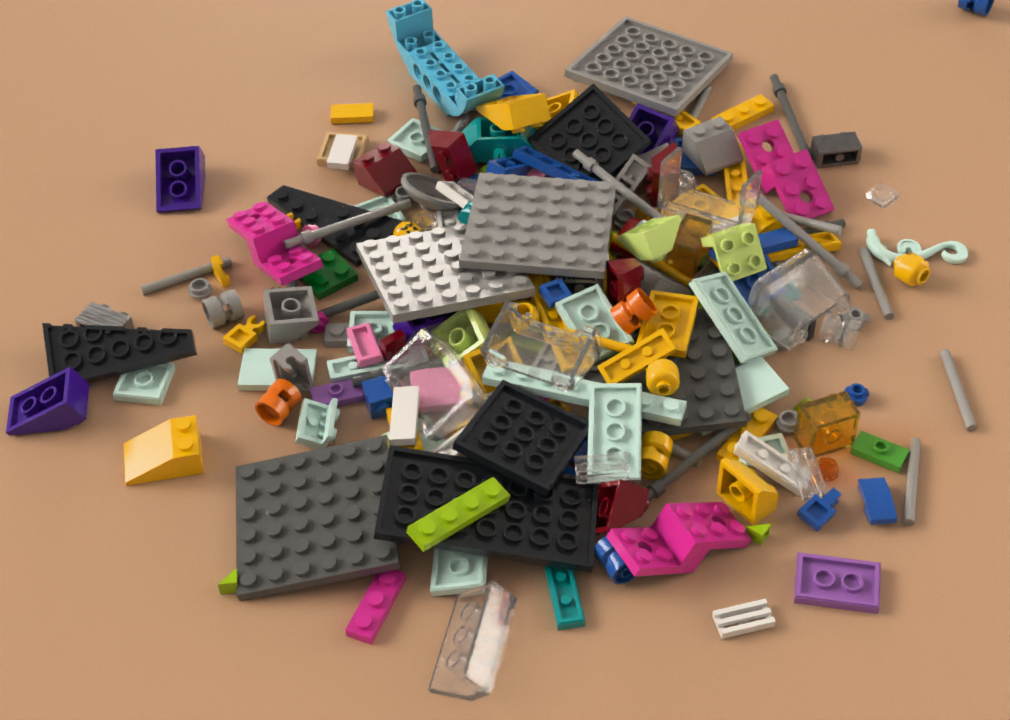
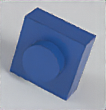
(554, 292)

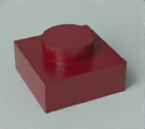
(392, 344)

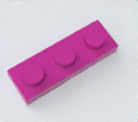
(375, 606)

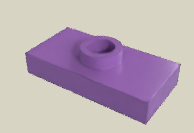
(340, 390)

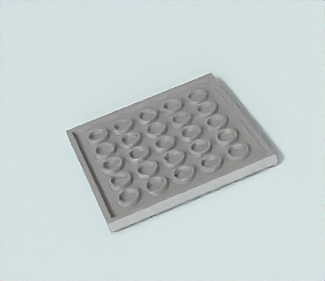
(649, 66)
(539, 225)
(422, 275)

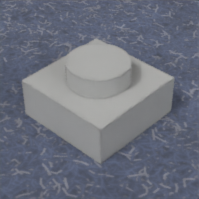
(336, 335)

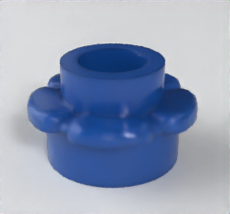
(857, 393)

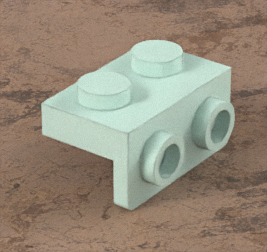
(317, 423)

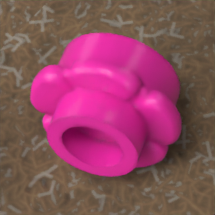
(322, 323)

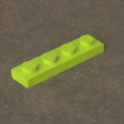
(458, 514)

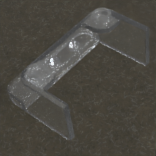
(679, 196)

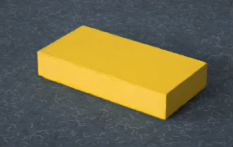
(352, 113)

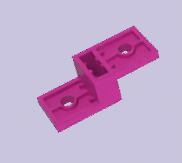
(786, 171)
(265, 231)
(678, 538)

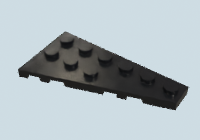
(324, 211)
(113, 350)

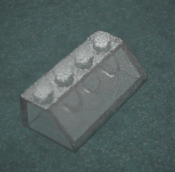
(473, 643)

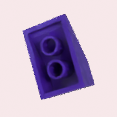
(655, 125)
(179, 179)
(49, 405)

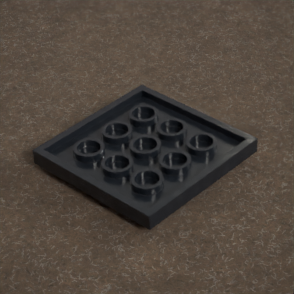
(594, 128)
(523, 437)

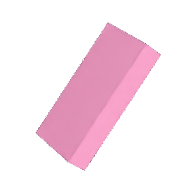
(364, 345)

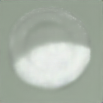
(426, 220)

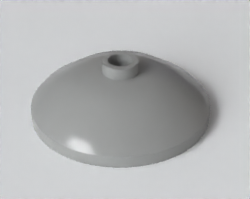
(422, 190)

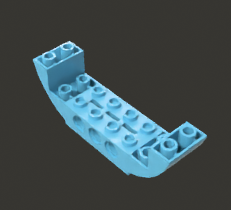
(436, 64)

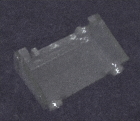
(795, 297)
(540, 349)
(447, 387)

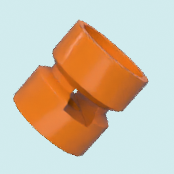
(633, 311)
(278, 402)

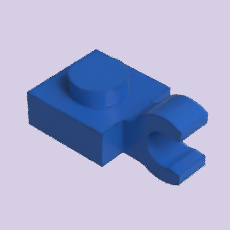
(819, 511)

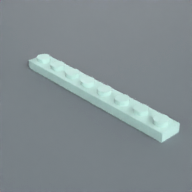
(654, 406)

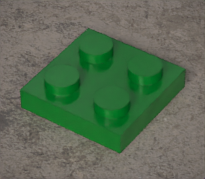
(332, 277)

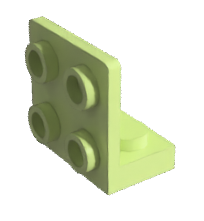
(737, 250)

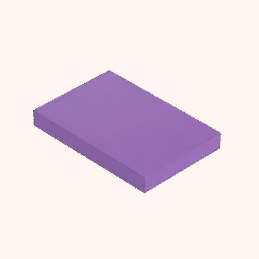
(837, 583)

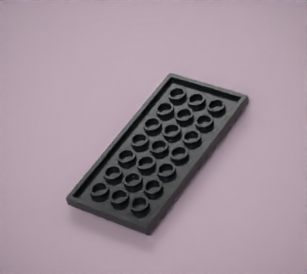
(527, 529)

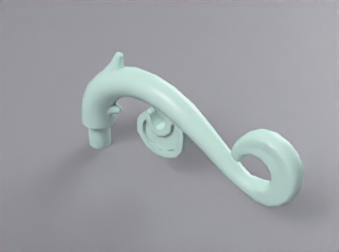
(907, 245)

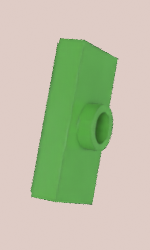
(879, 451)

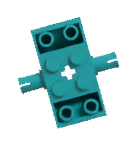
(491, 142)

